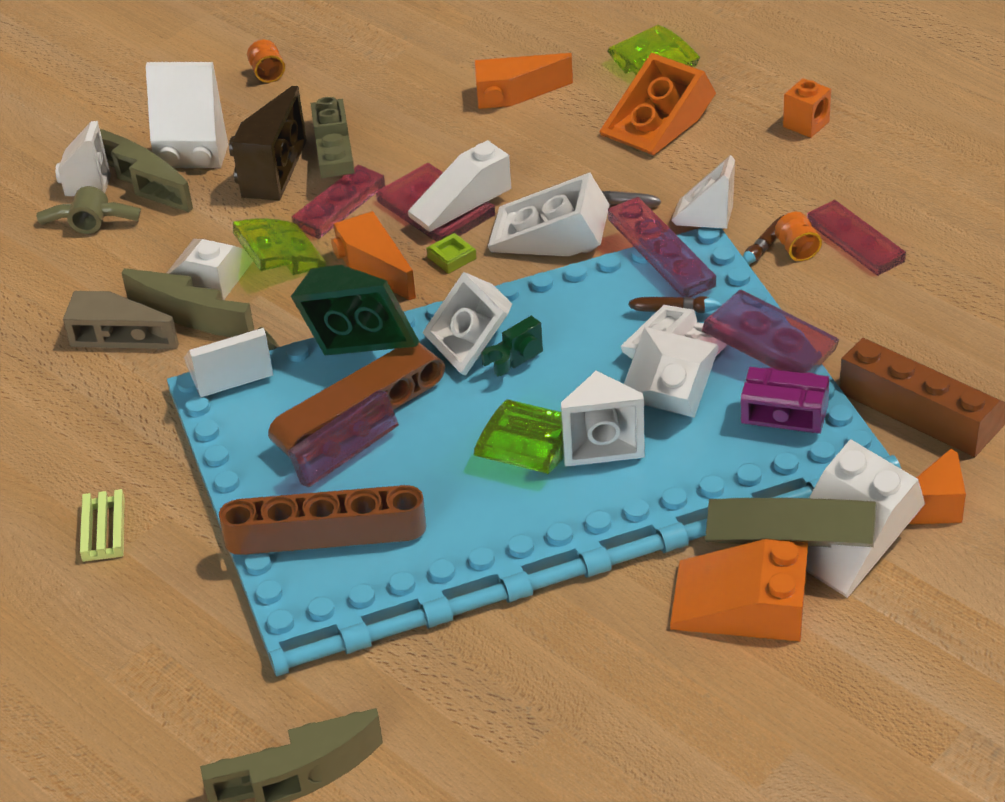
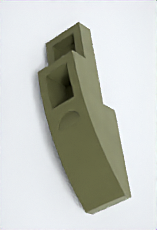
(332, 137)
(312, 760)

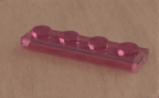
(662, 248)

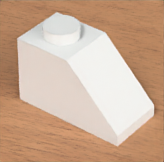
(84, 162)

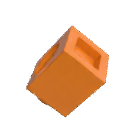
(807, 107)

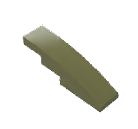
(148, 172)
(188, 305)
(792, 519)

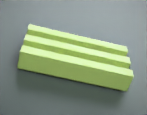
(102, 503)

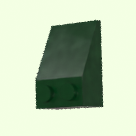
(352, 311)

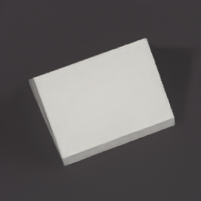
(709, 200)
(229, 362)
(602, 422)

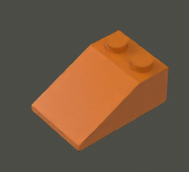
(659, 104)
(743, 591)

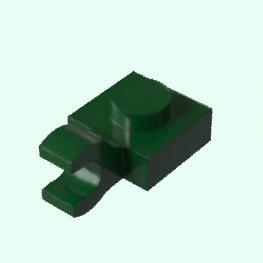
(517, 346)

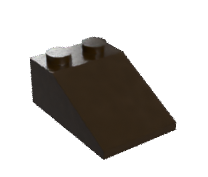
(269, 147)

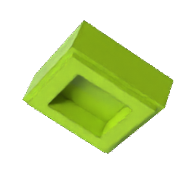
(451, 253)

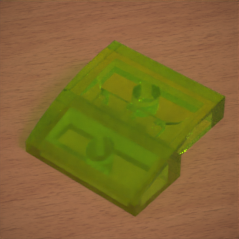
(659, 40)
(277, 244)
(523, 437)

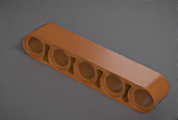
(400, 374)
(323, 519)

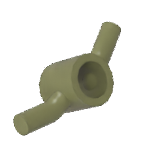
(88, 211)

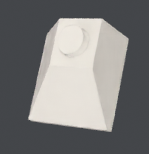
(212, 265)
(467, 321)
(671, 370)

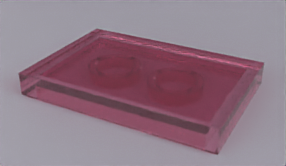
(405, 192)
(770, 334)

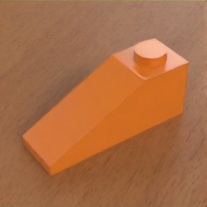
(518, 79)
(369, 249)

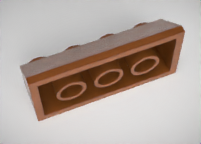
(921, 397)

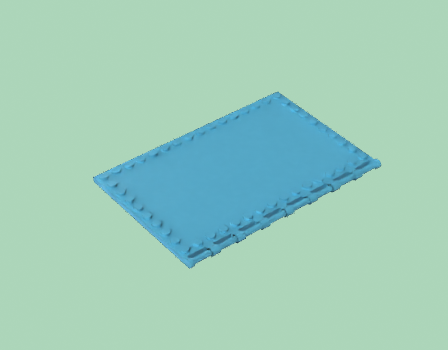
(490, 523)

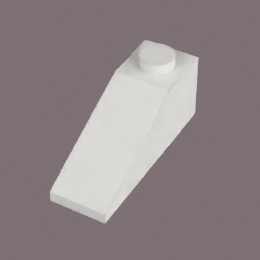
(464, 185)

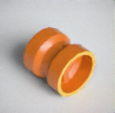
(266, 61)
(798, 236)

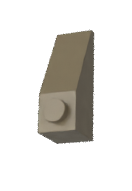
(116, 322)

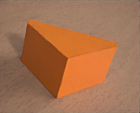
(942, 491)

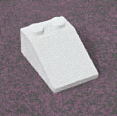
(185, 114)
(553, 221)
(863, 477)

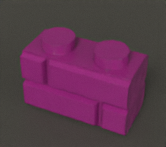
(785, 399)

